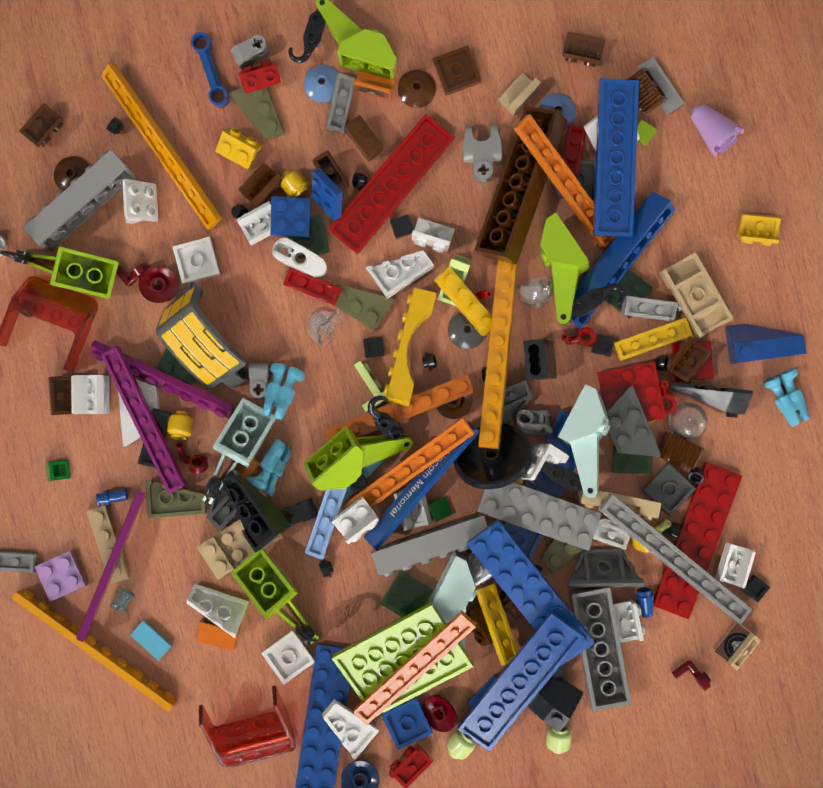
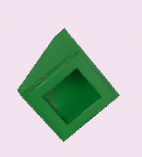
(57, 470)
(440, 509)

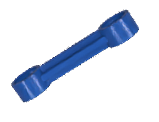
(210, 69)

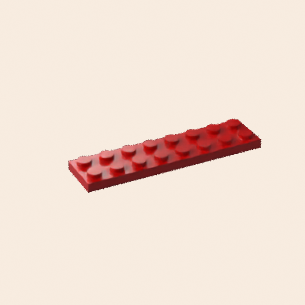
(391, 184)
(698, 536)

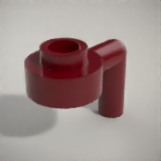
(136, 273)
(197, 463)
(701, 678)

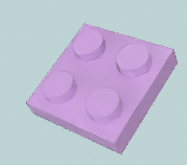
(60, 575)

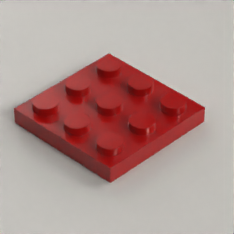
(646, 385)

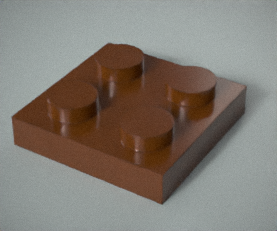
(456, 70)

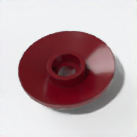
(158, 293)
(439, 713)

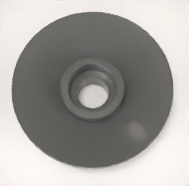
(461, 338)

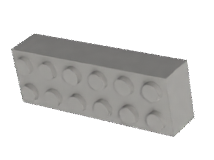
(78, 201)
(541, 513)
(427, 544)
(602, 661)

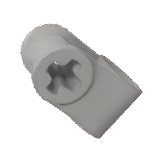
(248, 52)
(259, 376)
(534, 421)

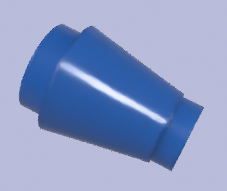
(645, 599)

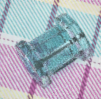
(122, 600)

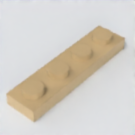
(106, 538)

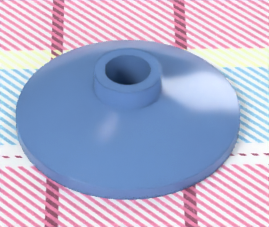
(320, 92)
(564, 103)

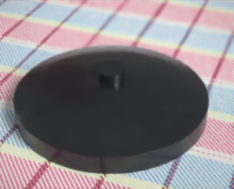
(495, 467)

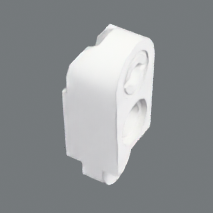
(312, 265)

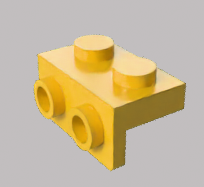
(238, 147)
(758, 228)

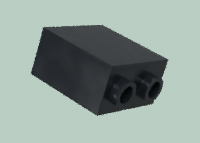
(540, 359)

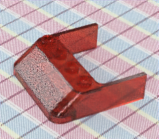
(53, 305)
(250, 738)

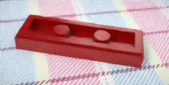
(574, 148)
(312, 286)

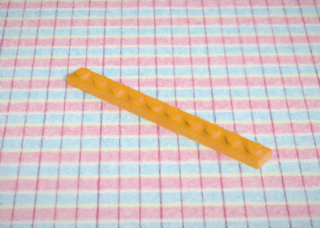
(161, 146)
(498, 355)
(98, 652)

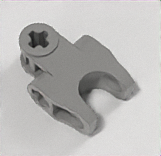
(482, 153)

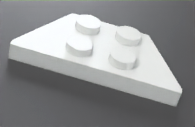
(129, 431)

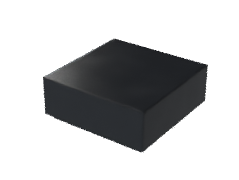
(401, 226)
(603, 345)
(373, 347)
(755, 588)

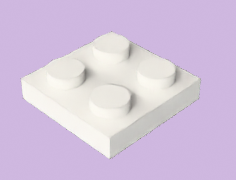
(196, 260)
(288, 657)

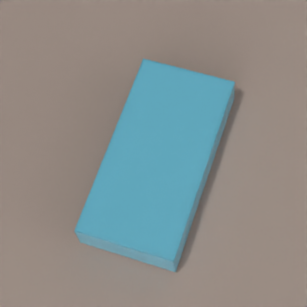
(151, 640)

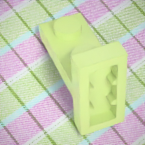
(460, 266)
(373, 385)

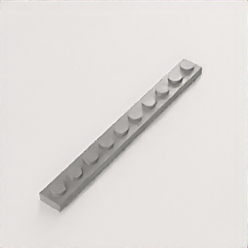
(674, 558)

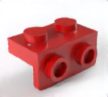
(260, 76)
(410, 765)

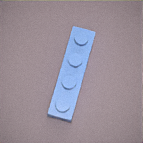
(323, 525)

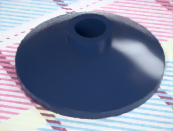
(363, 768)

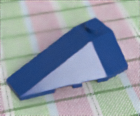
(757, 343)

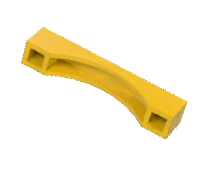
(401, 383)

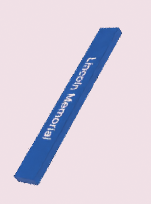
(413, 494)

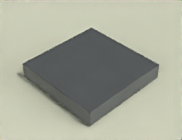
(668, 488)

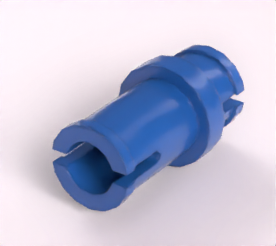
(112, 496)

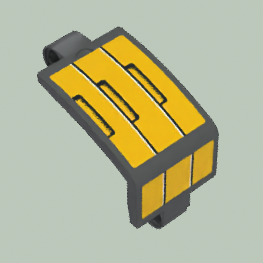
(198, 343)

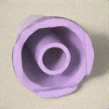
(715, 129)

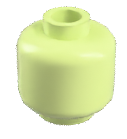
(559, 741)
(460, 745)

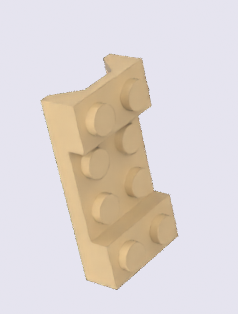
(696, 295)
(642, 507)
(228, 549)

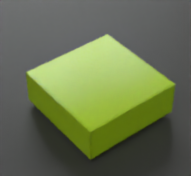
(645, 132)

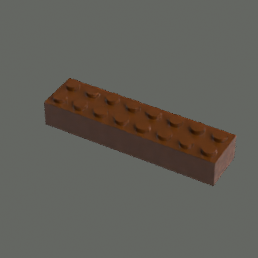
(518, 192)

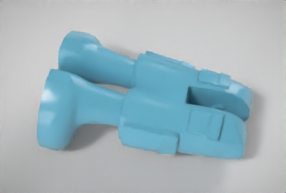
(281, 396)
(793, 399)
(273, 467)

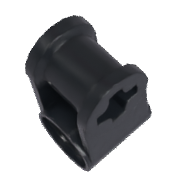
(302, 511)

